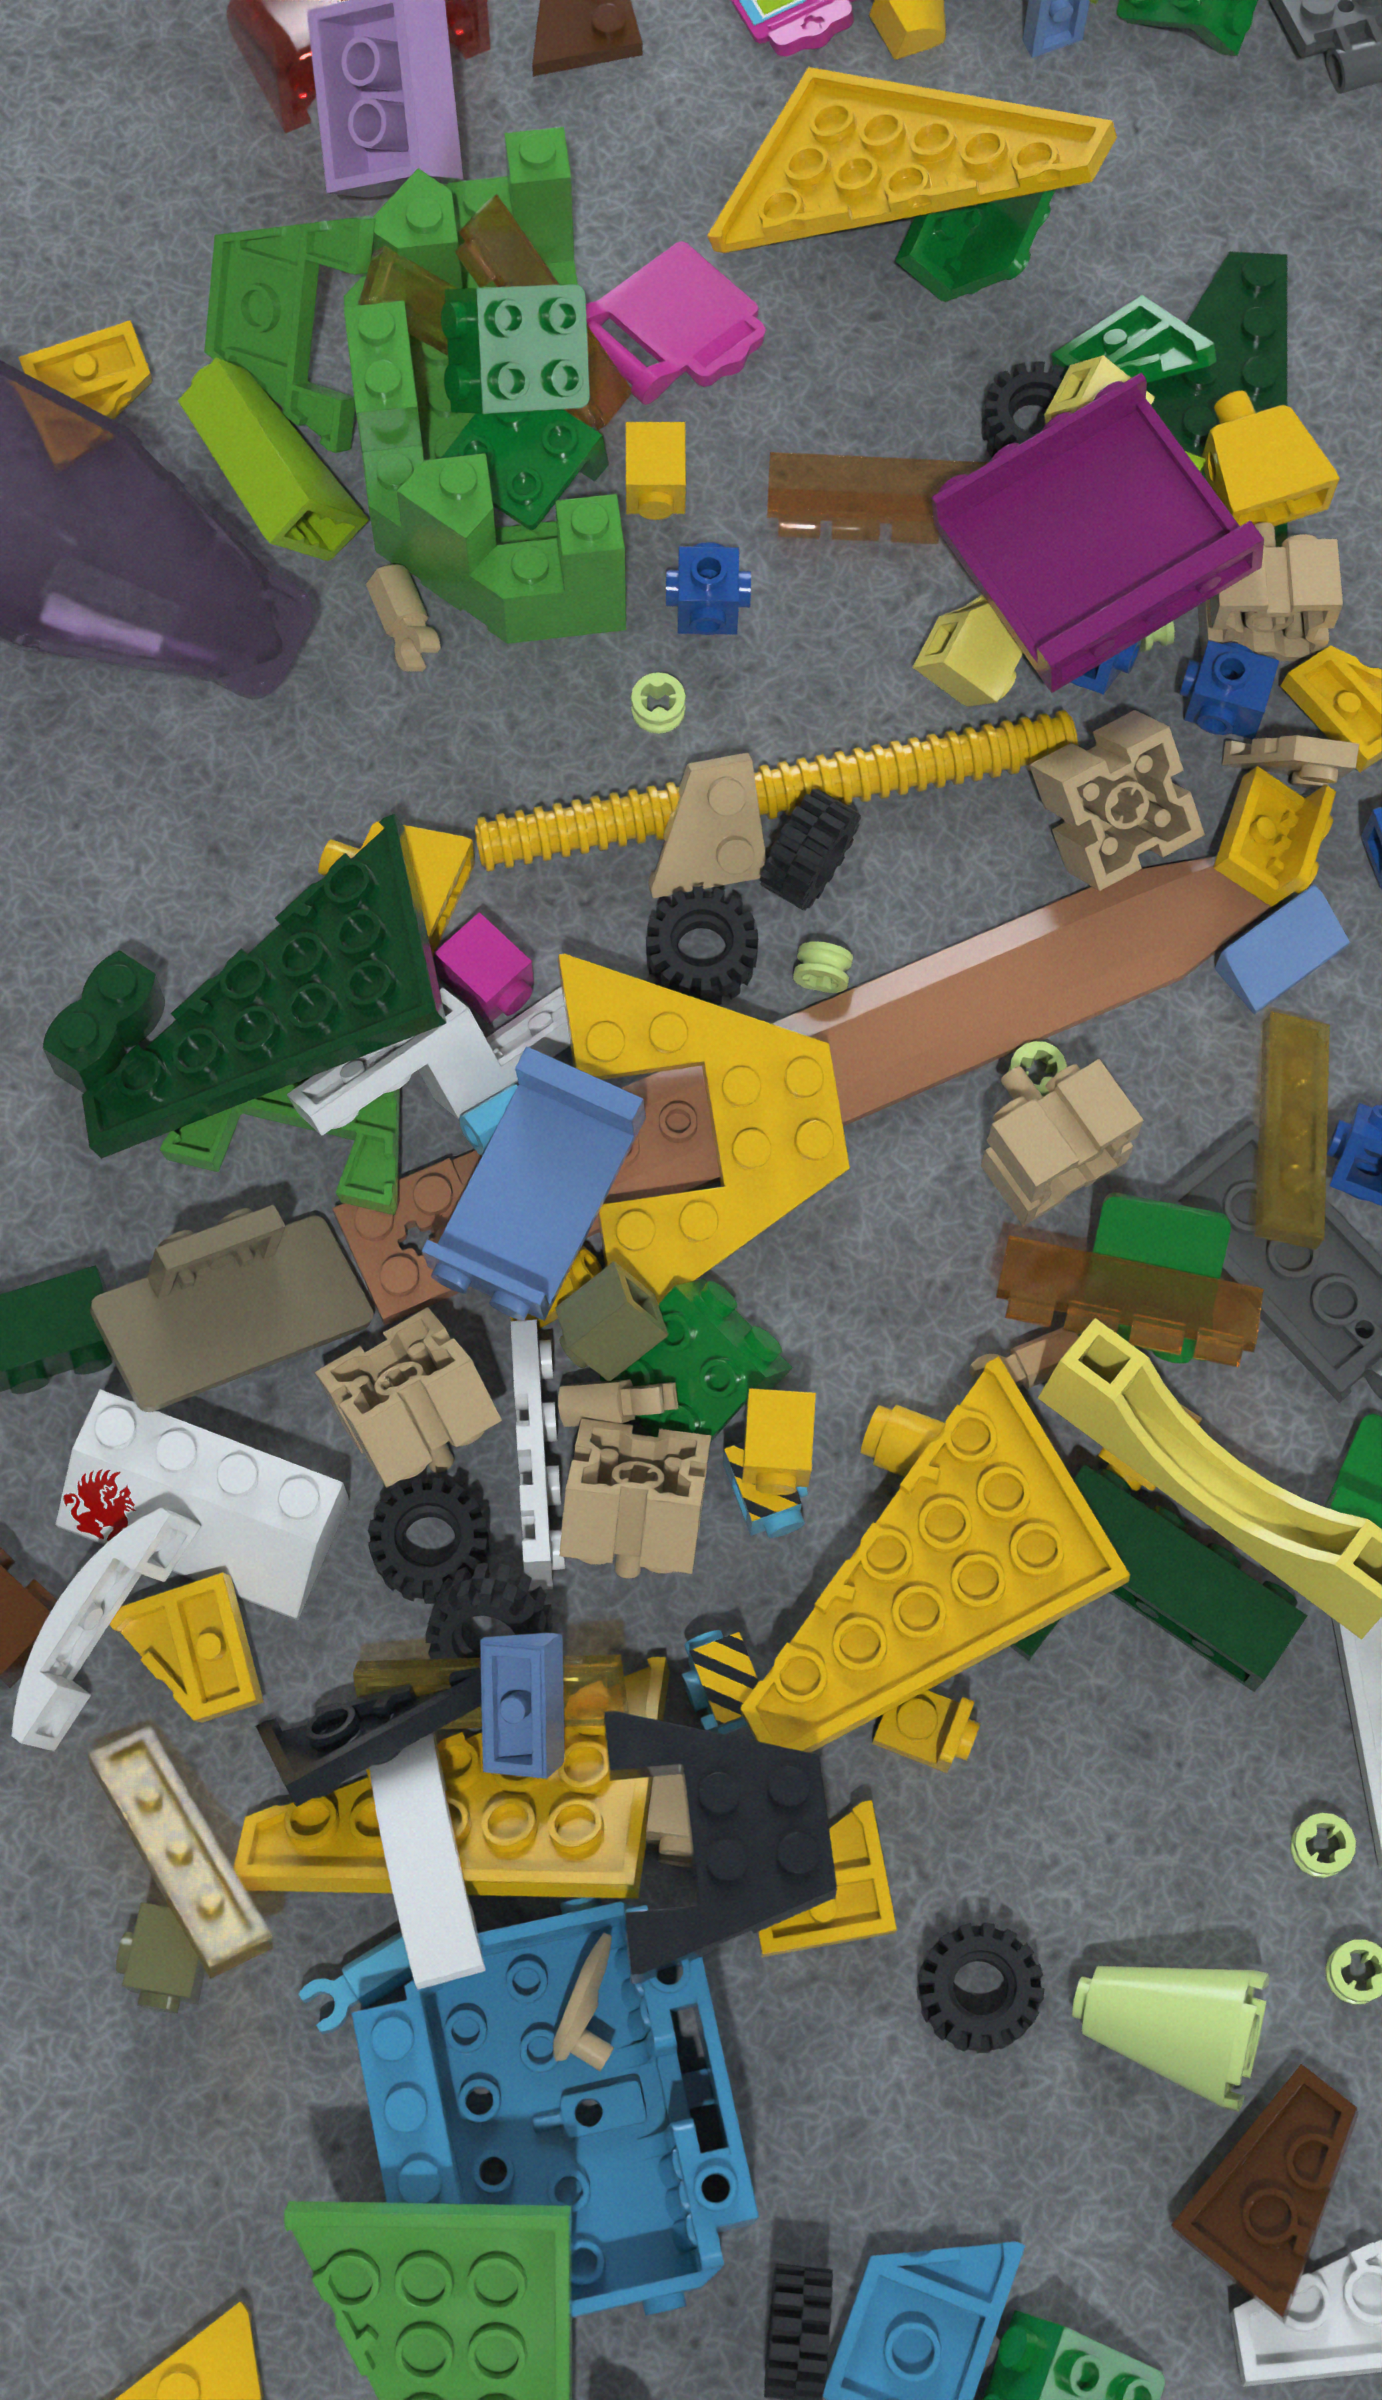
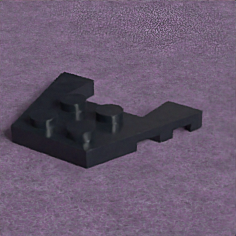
(752, 1832)

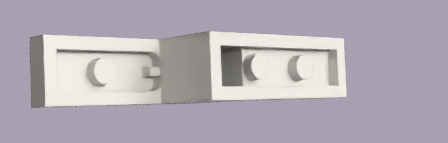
(452, 1059)

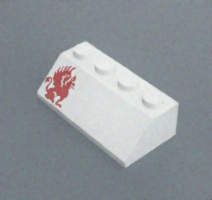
(255, 1511)

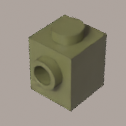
(610, 1322)
(159, 1961)

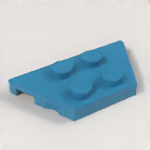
(923, 2324)

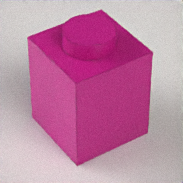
(485, 969)

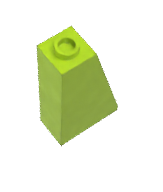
(270, 464)

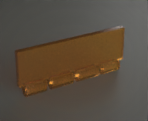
(502, 253)
(858, 495)
(1153, 1300)

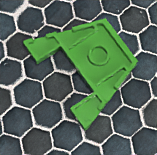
(266, 308)
(372, 1165)

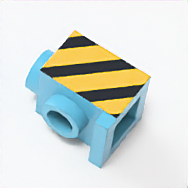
(762, 1511)
(719, 1679)

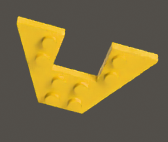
(767, 1106)

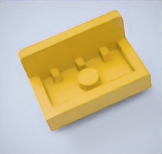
(1274, 837)

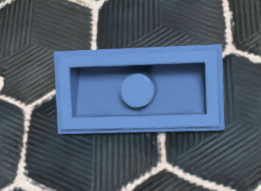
(1282, 950)
(522, 1704)

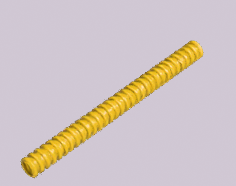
(781, 788)

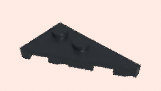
(363, 1733)

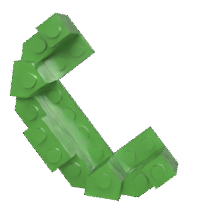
(439, 510)

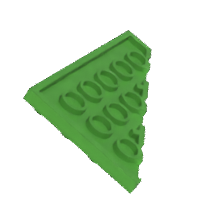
(446, 2295)

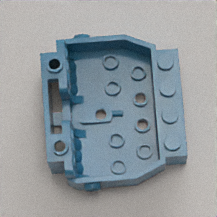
(631, 2177)

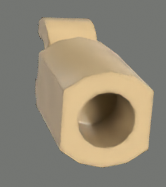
(402, 616)
(1032, 1361)
(613, 1401)

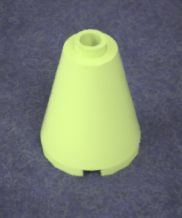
(1179, 2023)

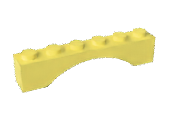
(970, 647)
(1127, 1409)

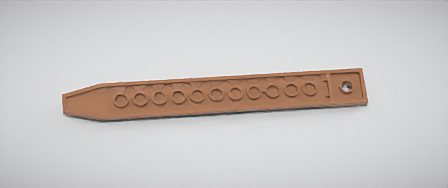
(883, 1041)

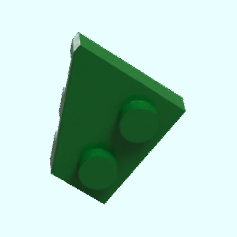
(1141, 340)

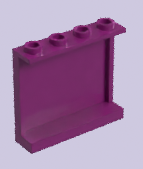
(1093, 533)

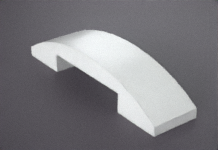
(47, 1694)
(425, 1866)

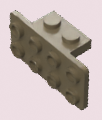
(229, 1305)

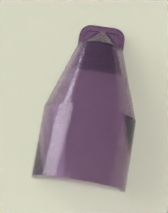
(121, 561)

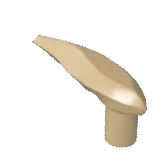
(583, 2002)

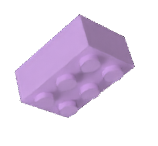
(384, 94)

